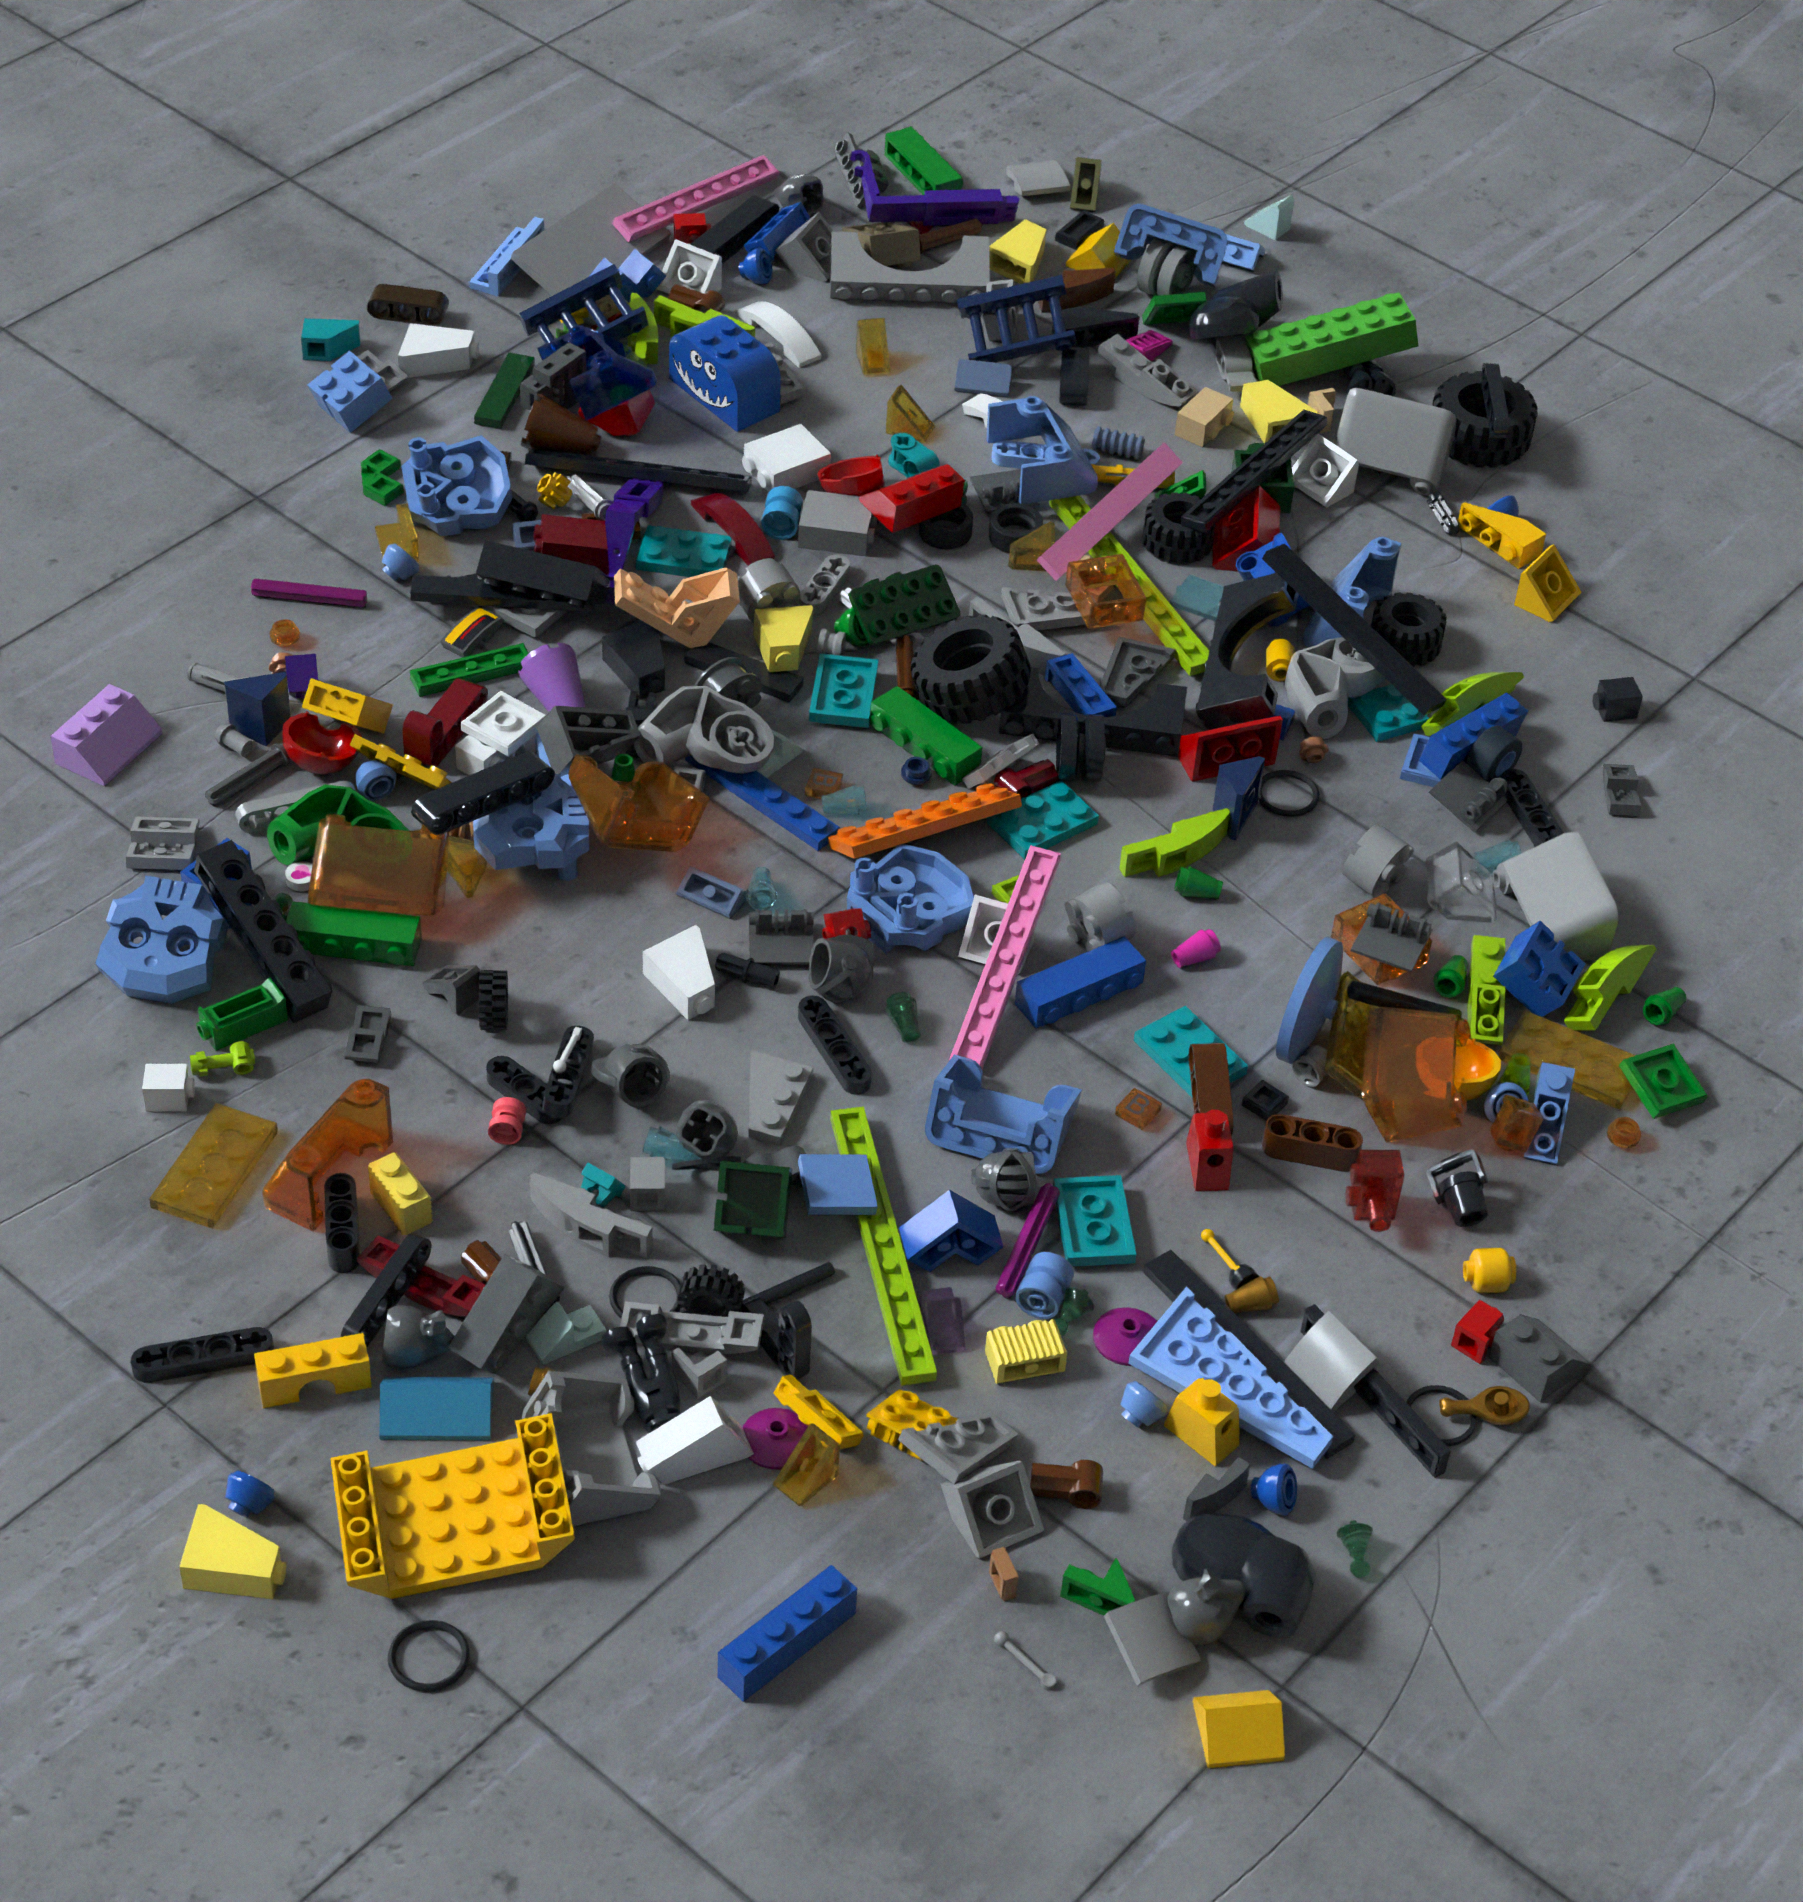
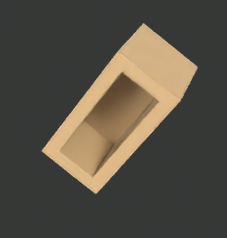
(1204, 417)

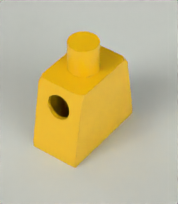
(1205, 1420)

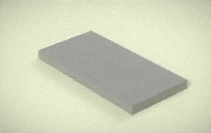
(580, 241)

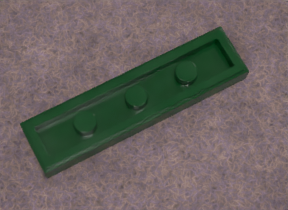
(504, 390)

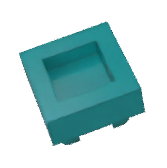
(599, 1180)

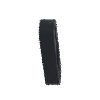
(519, 1077)

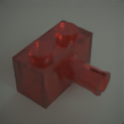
(1375, 1187)

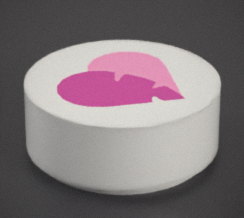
(298, 876)

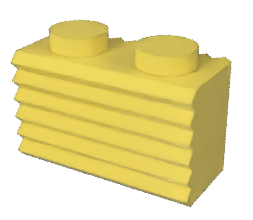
(400, 1193)
(1025, 1351)

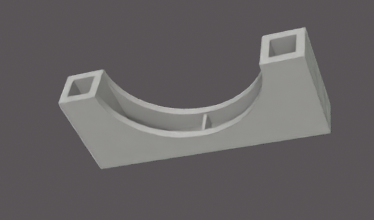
(861, 277)

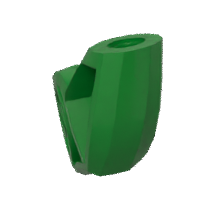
(295, 831)

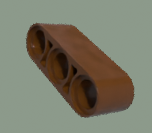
(1210, 1079)
(1311, 1142)

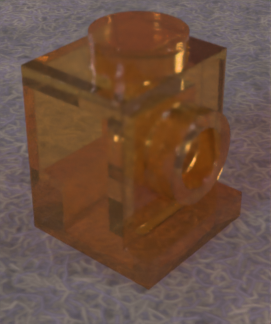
(1516, 1124)

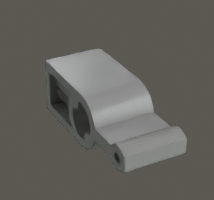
(1234, 362)

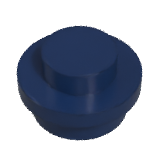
(916, 771)

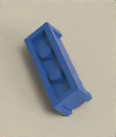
(778, 229)
(1078, 687)

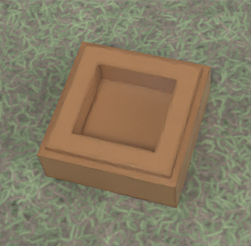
(1003, 1574)

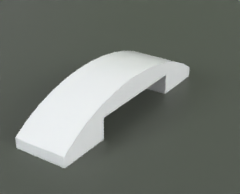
(784, 328)

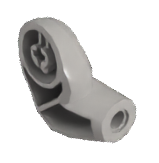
(1323, 680)
(709, 728)

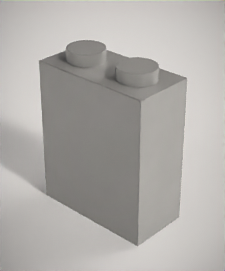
(836, 524)

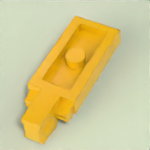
(816, 1409)

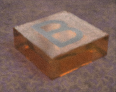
(823, 783)
(1138, 1108)

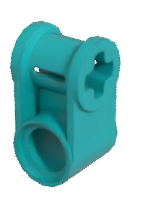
(911, 456)

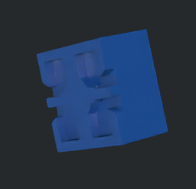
(1539, 970)

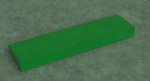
(472, 668)

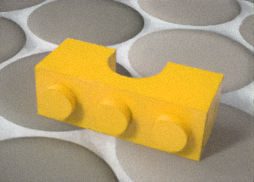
(288, 1369)

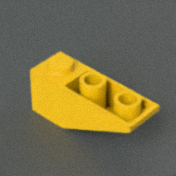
(1504, 534)

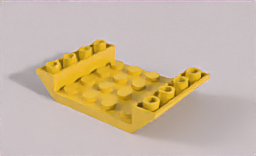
(453, 1513)

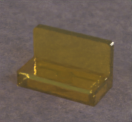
(400, 533)

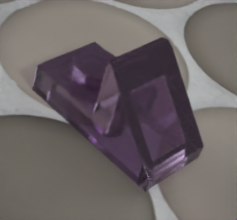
(942, 1320)

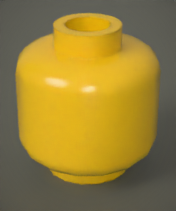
(1490, 1270)

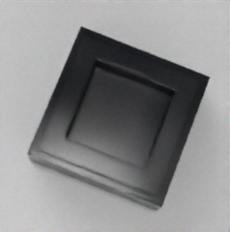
(1265, 1100)

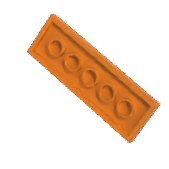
(928, 820)

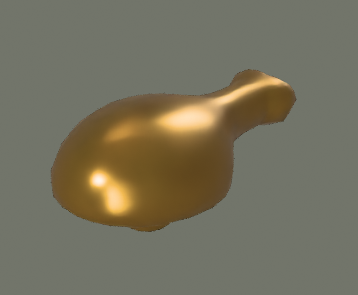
(1494, 1405)

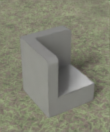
(647, 1184)
(699, 1372)

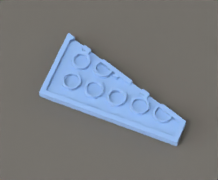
(1194, 1346)

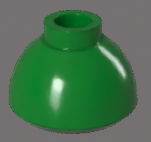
(850, 625)

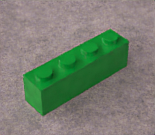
(920, 161)
(925, 735)
(357, 933)

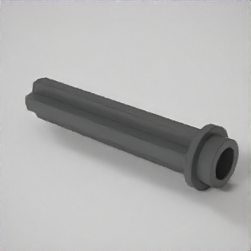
(248, 774)

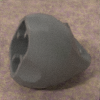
(804, 189)
(707, 1129)
(414, 1337)
(1205, 1606)

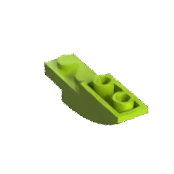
(680, 317)
(645, 342)
(1470, 695)
(1186, 844)
(1603, 981)
(1485, 992)

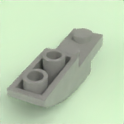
(1149, 379)
(1035, 644)
(576, 1215)

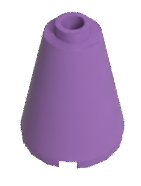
(553, 676)

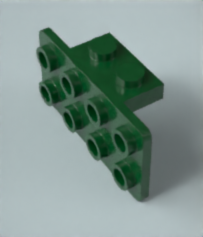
(903, 604)

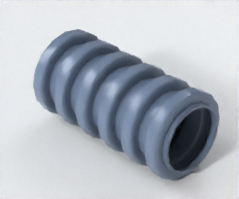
(1118, 443)

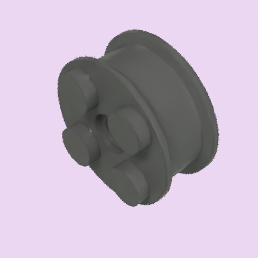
(732, 681)

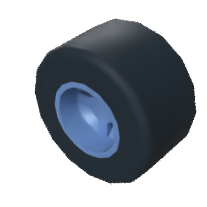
(1494, 753)

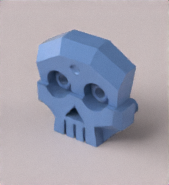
(438, 489)
(538, 830)
(910, 897)
(156, 965)

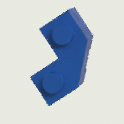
(637, 275)

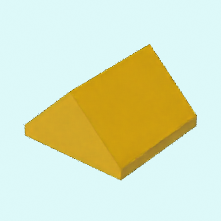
(1098, 252)
(1547, 586)
(1240, 1728)

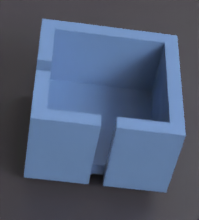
(350, 391)

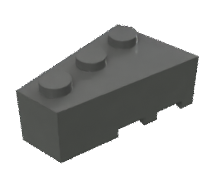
(587, 732)
(504, 1314)

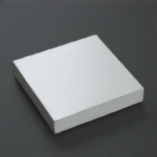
(503, 723)

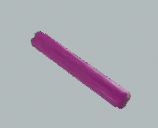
(309, 592)
(1027, 1240)

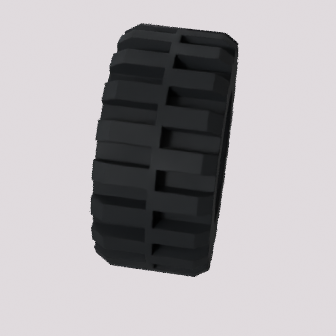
(1472, 436)
(971, 668)

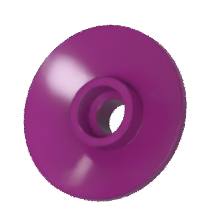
(1114, 1339)
(771, 1448)

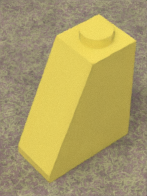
(1019, 252)
(1269, 407)
(783, 635)
(229, 1558)

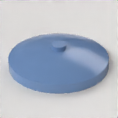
(1311, 1000)

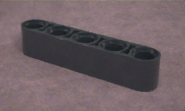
(737, 228)
(482, 793)

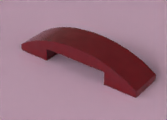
(737, 523)
(430, 1286)

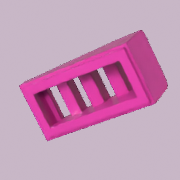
(1150, 344)

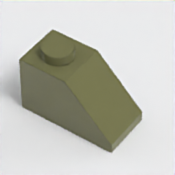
(1086, 184)

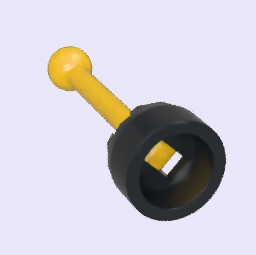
(1239, 1274)

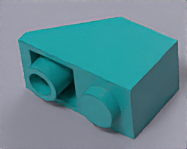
(329, 338)

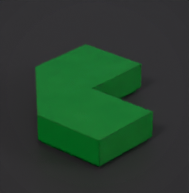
(376, 479)

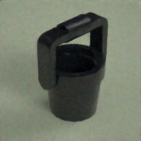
(1462, 1190)

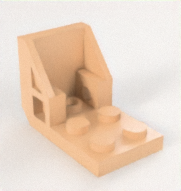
(691, 624)

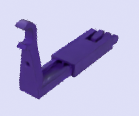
(935, 206)
(630, 503)

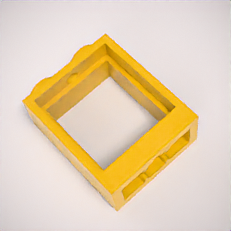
(347, 706)

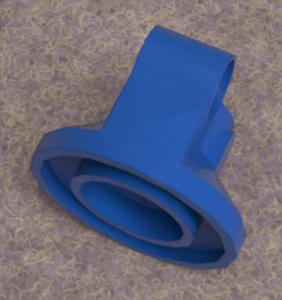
(1251, 566)

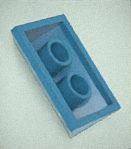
(436, 1408)

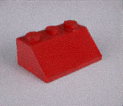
(916, 498)
(1245, 529)
(1206, 750)

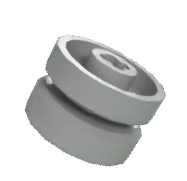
(1166, 268)

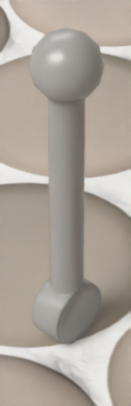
(1047, 1679)

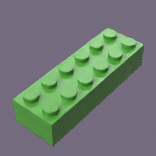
(1333, 340)

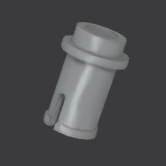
(228, 736)

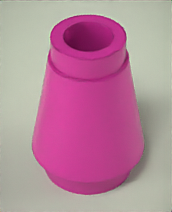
(1198, 948)

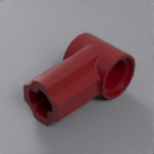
(1027, 779)

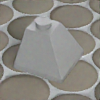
(809, 249)
(993, 1507)

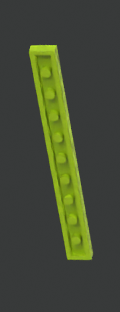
(1158, 611)
(887, 1258)

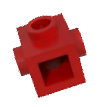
(849, 920)

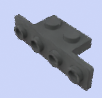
(843, 153)

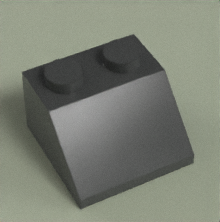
(1535, 1356)

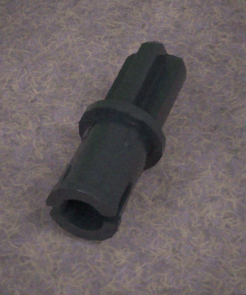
(748, 970)

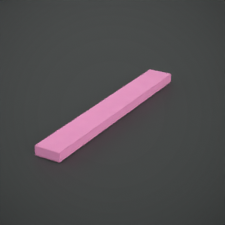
(695, 198)
(1109, 511)
(1007, 955)

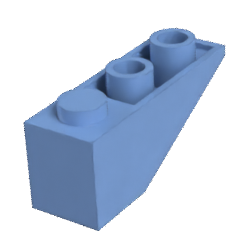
(1552, 1101)

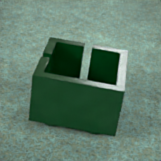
(755, 1199)

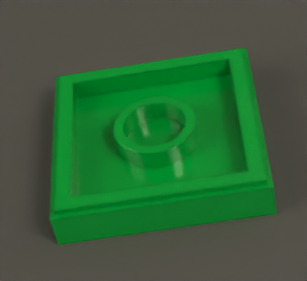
(1172, 308)
(1663, 1081)

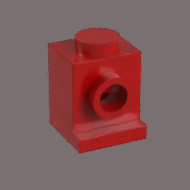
(689, 226)
(1477, 1331)

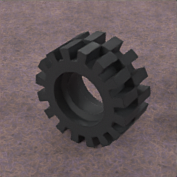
(493, 1000)
(710, 1292)

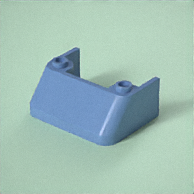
(1065, 467)

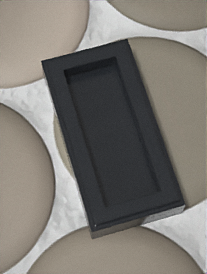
(1078, 229)

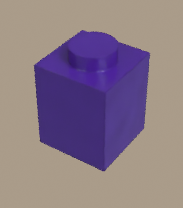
(299, 672)

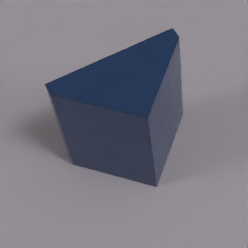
(258, 706)
(1238, 791)

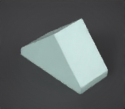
(1274, 219)

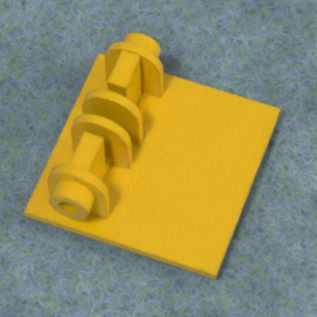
(904, 1411)

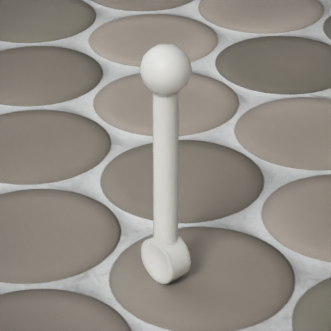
(560, 1065)

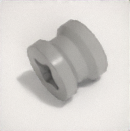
(831, 643)
(1310, 1067)

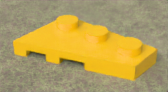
(406, 766)

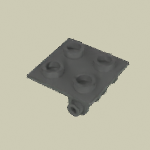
(998, 489)
(1470, 795)
(781, 938)
(1392, 938)

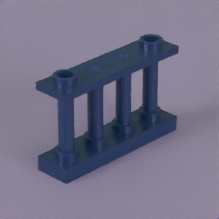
(584, 295)
(1024, 296)

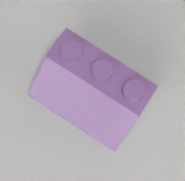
(104, 735)

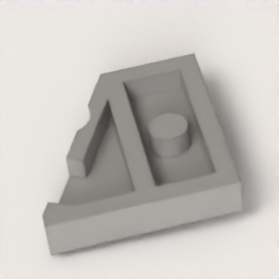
(999, 761)

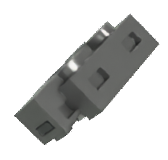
(553, 376)

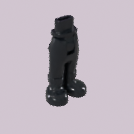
(1370, 376)
(654, 1399)

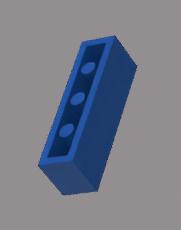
(1452, 744)
(1080, 982)
(787, 1633)

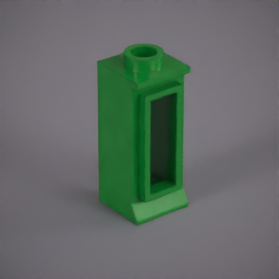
(242, 1015)

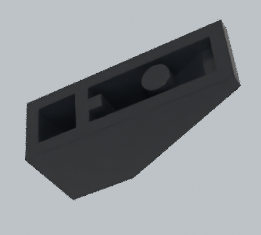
(1097, 325)

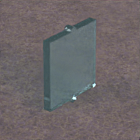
(1198, 597)

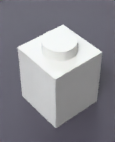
(167, 1087)

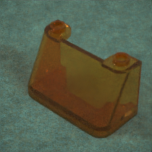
(647, 814)
(378, 868)
(1413, 1071)
(351, 1124)

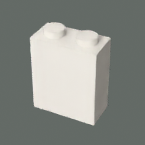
(786, 458)

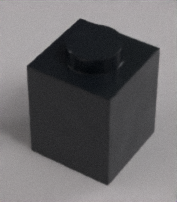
(1617, 699)

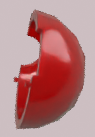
(853, 476)
(316, 747)

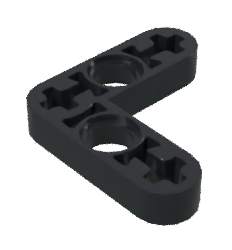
(785, 1339)

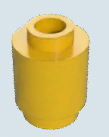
(1278, 659)

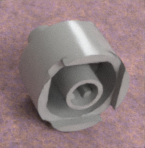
(767, 586)
(1377, 861)
(1099, 917)

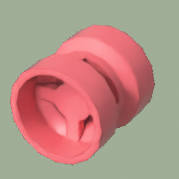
(507, 1120)

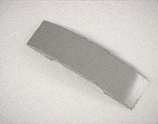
(703, 1333)

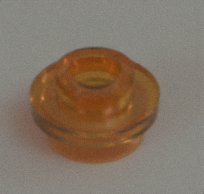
(284, 633)
(1624, 1132)

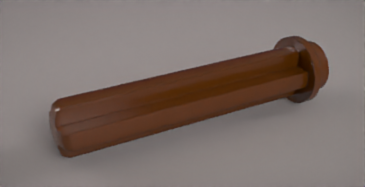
(949, 234)
(904, 657)

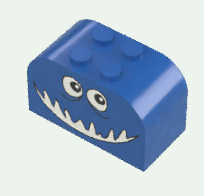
(726, 371)

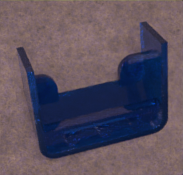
(611, 370)

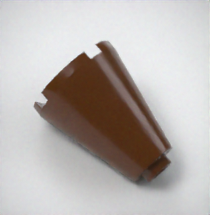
(558, 429)

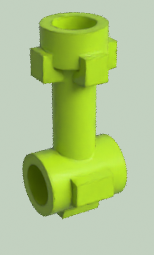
(240, 1057)

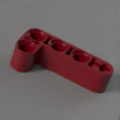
(435, 734)

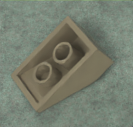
(889, 242)

